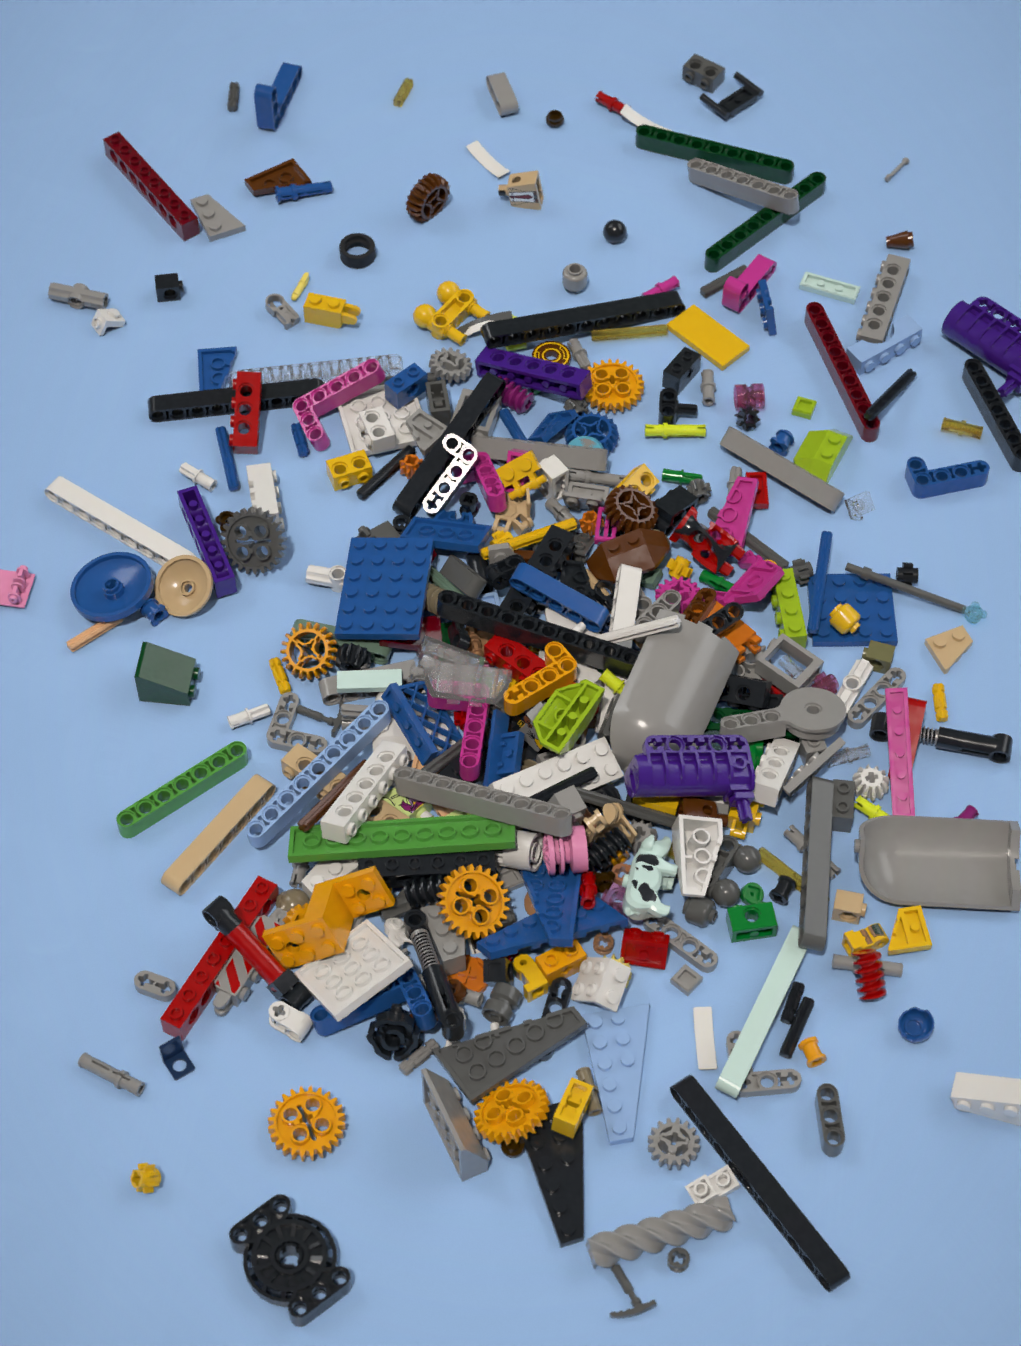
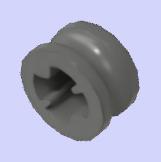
(680, 1253)

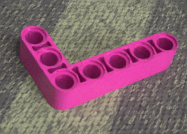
(333, 394)
(473, 734)

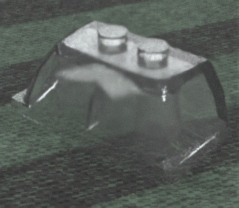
(466, 682)

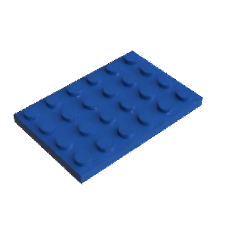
(384, 588)

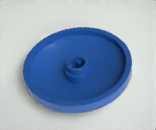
(111, 587)

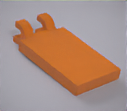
(738, 635)

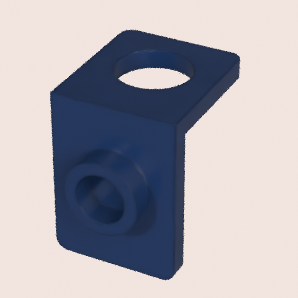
(172, 1052)

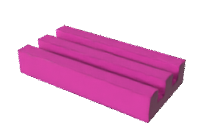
(598, 538)

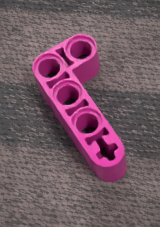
(740, 291)
(487, 481)

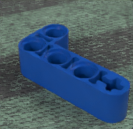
(944, 480)

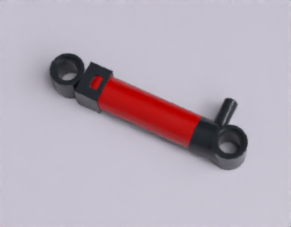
(280, 981)

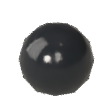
(614, 231)

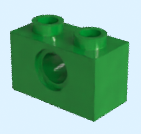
(743, 930)

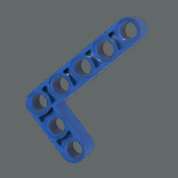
(273, 100)
(403, 989)

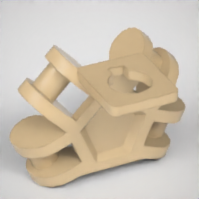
(515, 509)
(611, 818)

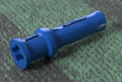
(293, 191)

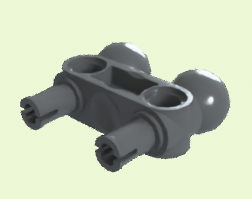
(744, 858)

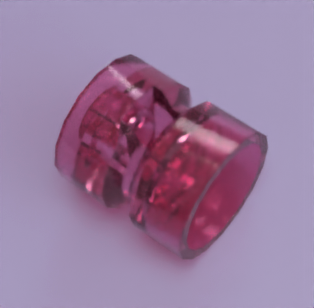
(750, 395)

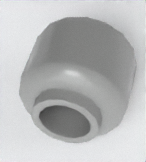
(574, 277)

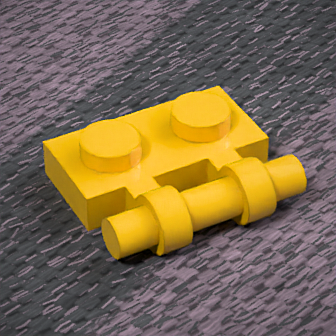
(518, 469)

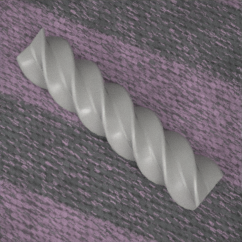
(655, 1232)

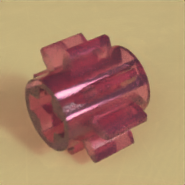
(826, 682)

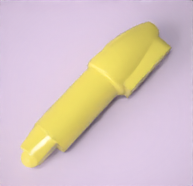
(300, 287)

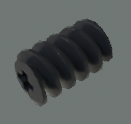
(606, 848)
(424, 892)

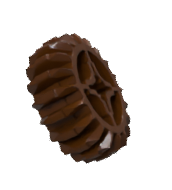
(427, 197)
(628, 505)

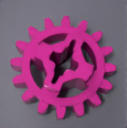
(685, 588)

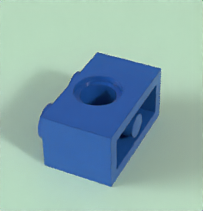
(405, 386)

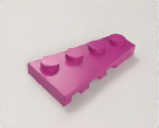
(737, 509)

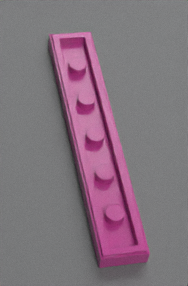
(899, 751)

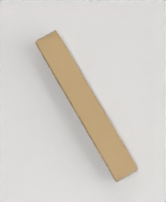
(218, 834)

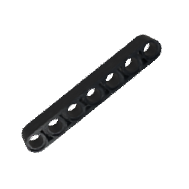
(993, 411)

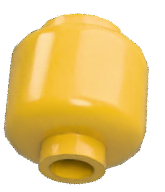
(845, 618)

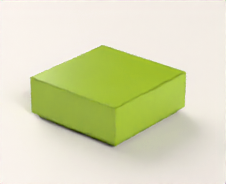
(804, 407)

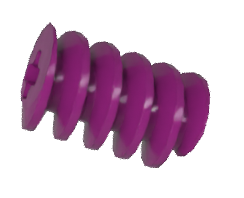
(516, 397)

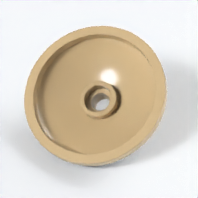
(175, 579)

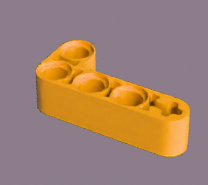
(519, 698)

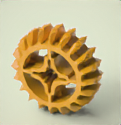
(303, 658)

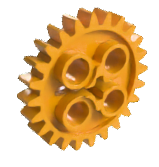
(614, 386)
(465, 920)
(511, 1111)
(285, 1131)

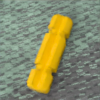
(279, 675)
(940, 702)

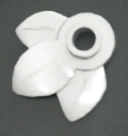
(395, 930)

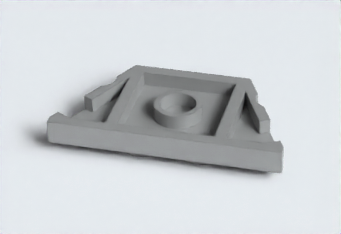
(812, 767)

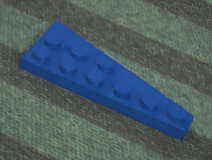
(554, 902)
(530, 933)

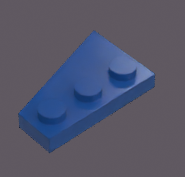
(766, 307)
(215, 366)

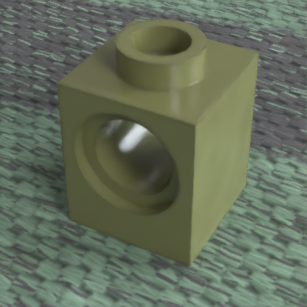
(879, 655)

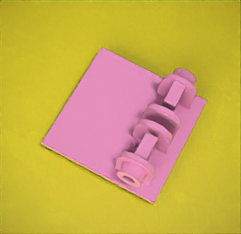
(15, 586)

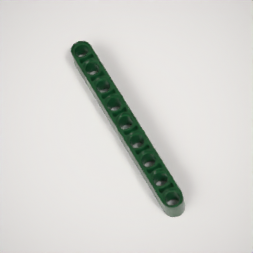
(690, 147)
(760, 225)

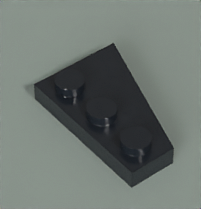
(576, 577)

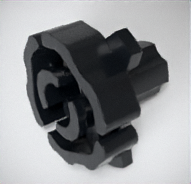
(394, 1030)

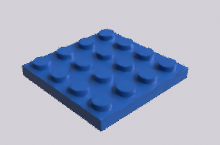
(868, 598)

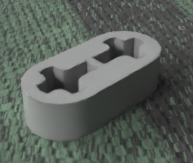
(156, 983)

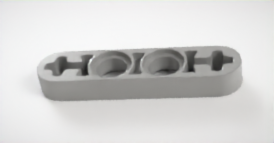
(873, 696)
(684, 938)

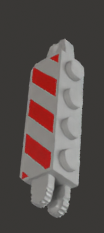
(238, 975)

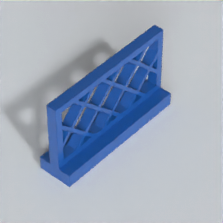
(412, 725)

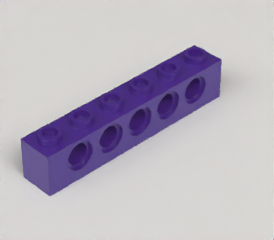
(535, 373)
(207, 540)

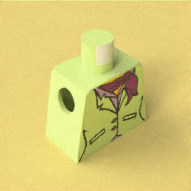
(408, 806)

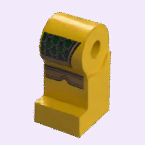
(868, 938)
(528, 972)

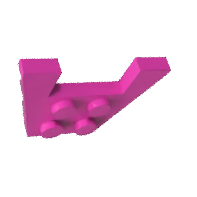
(754, 583)

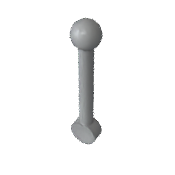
(905, 161)

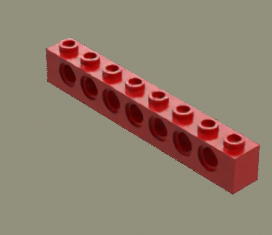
(200, 985)

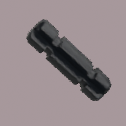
(792, 1002)

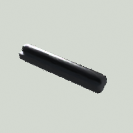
(796, 1027)

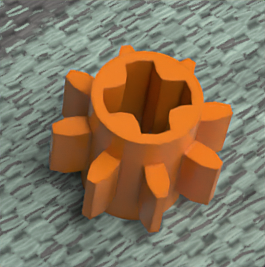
(409, 465)
(589, 521)

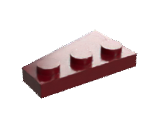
(430, 627)

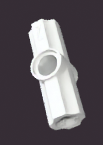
(324, 576)
(855, 679)

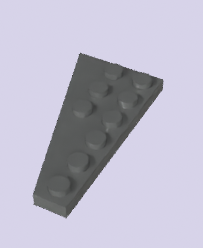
(500, 1054)

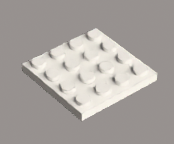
(370, 399)
(355, 975)

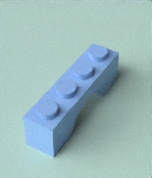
(866, 355)

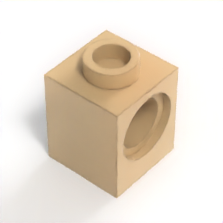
(848, 907)

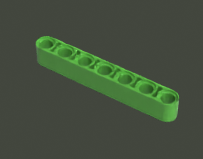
(176, 797)

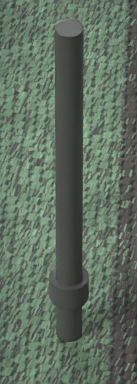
(867, 573)

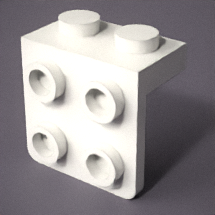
(601, 982)

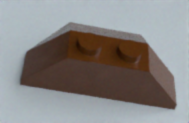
(636, 548)

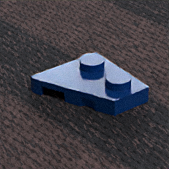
(552, 425)

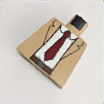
(524, 190)

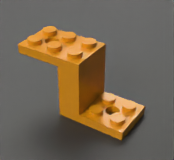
(329, 918)

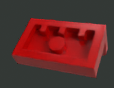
(645, 948)

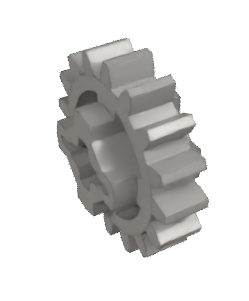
(450, 365)
(662, 1141)

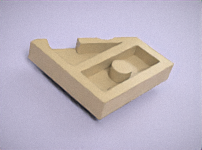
(948, 647)

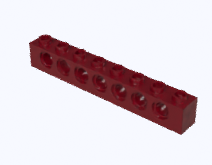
(151, 186)

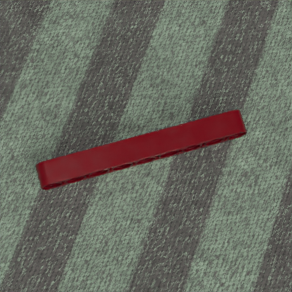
(841, 371)

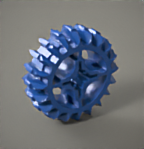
(593, 426)

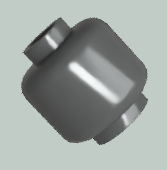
(699, 911)

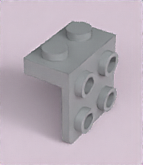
(585, 496)

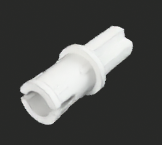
(198, 476)
(247, 716)

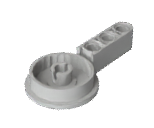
(804, 712)

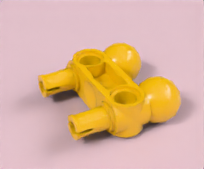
(456, 308)

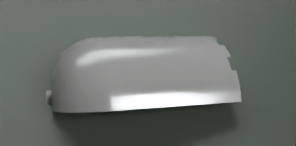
(671, 687)
(941, 861)

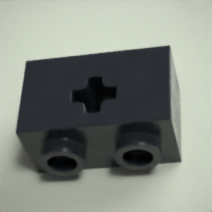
(681, 370)

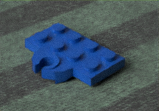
(450, 532)

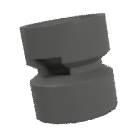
(501, 1003)

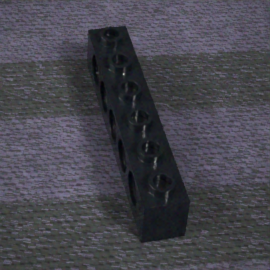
(548, 558)
(400, 868)

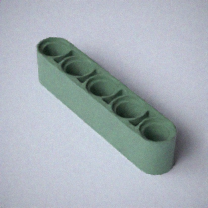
(379, 654)

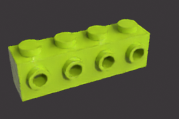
(788, 608)

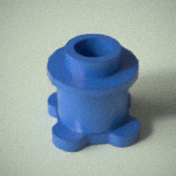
(781, 442)
(154, 611)

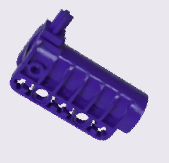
(988, 337)
(694, 771)

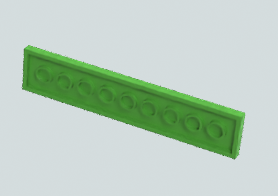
(404, 838)

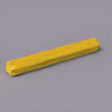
(533, 536)

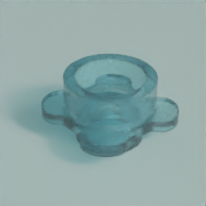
(973, 617)

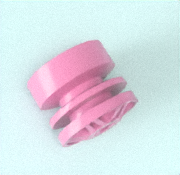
(566, 850)

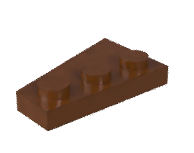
(279, 175)

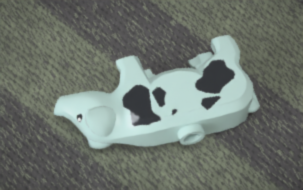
(646, 877)

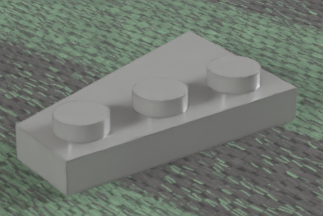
(215, 218)

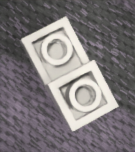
(717, 1184)

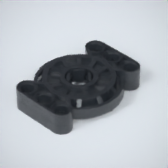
(286, 1236)

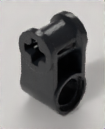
(504, 571)

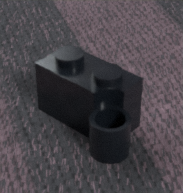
(673, 508)

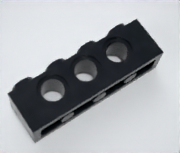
(758, 688)

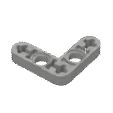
(284, 730)
(753, 1079)

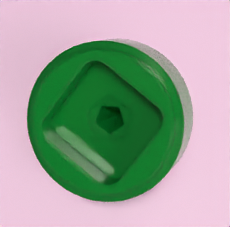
(751, 893)

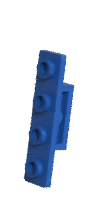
(504, 749)

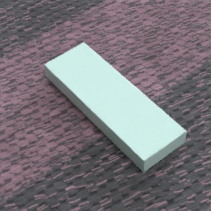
(829, 287)
(367, 680)

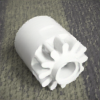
(526, 855)

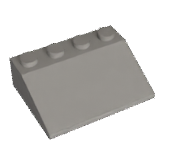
(454, 1126)

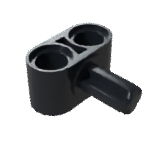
(670, 408)

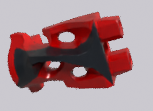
(717, 549)

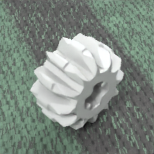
(870, 783)

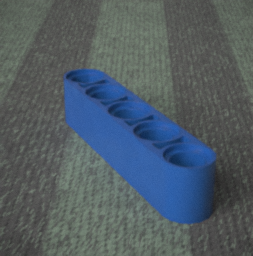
(559, 597)

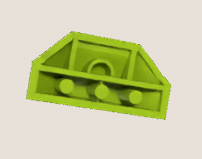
(822, 452)
(567, 715)

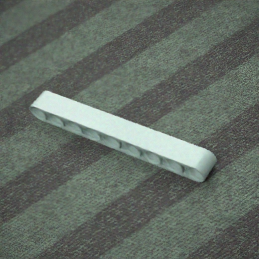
(761, 1016)

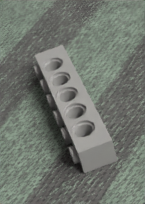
(884, 299)

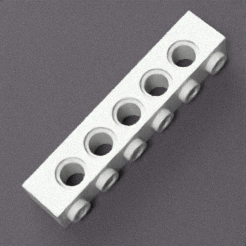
(363, 792)

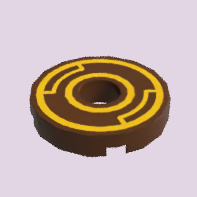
(554, 349)

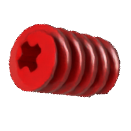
(870, 974)

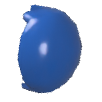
(916, 1025)

